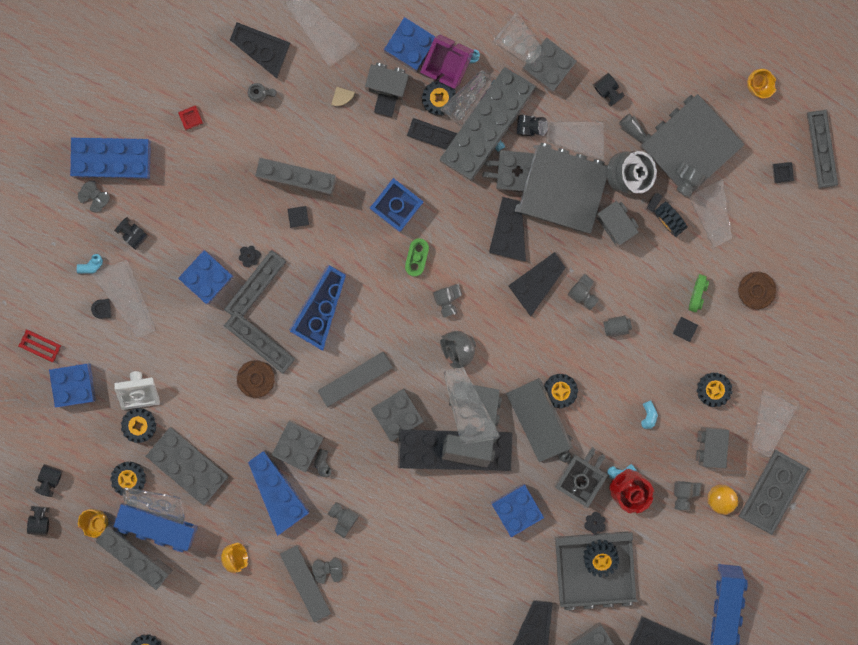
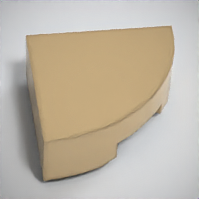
(342, 96)

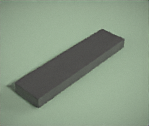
(822, 148)
(256, 284)
(259, 342)
(355, 379)
(305, 583)

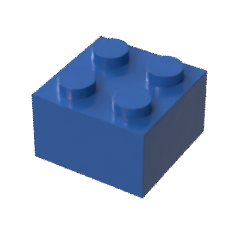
(409, 44)
(396, 205)
(206, 277)
(72, 385)
(517, 510)

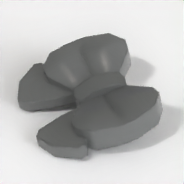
(99, 198)
(333, 567)

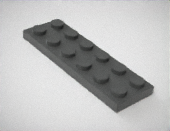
(488, 124)

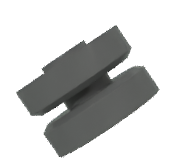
(631, 172)

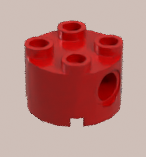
(632, 491)

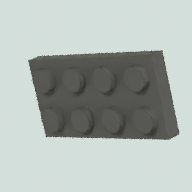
(187, 466)

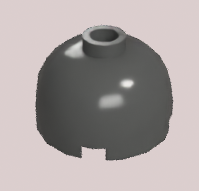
(458, 347)

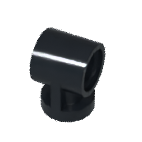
(607, 87)
(531, 125)
(132, 235)
(49, 478)
(38, 523)

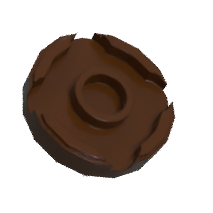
(757, 290)
(255, 379)

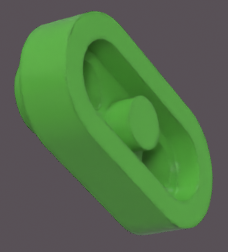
(416, 257)
(696, 301)

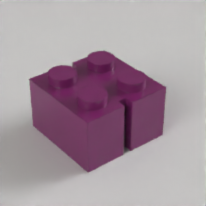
(447, 60)

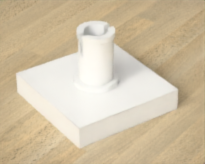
(136, 392)

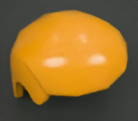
(761, 83)
(722, 499)
(92, 522)
(234, 557)

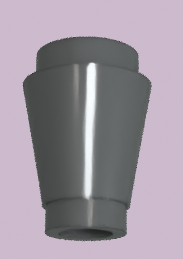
(632, 127)

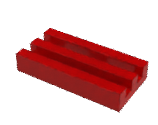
(25, 339)

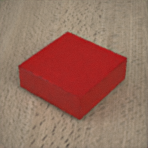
(190, 117)

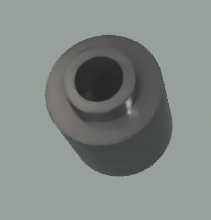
(617, 326)

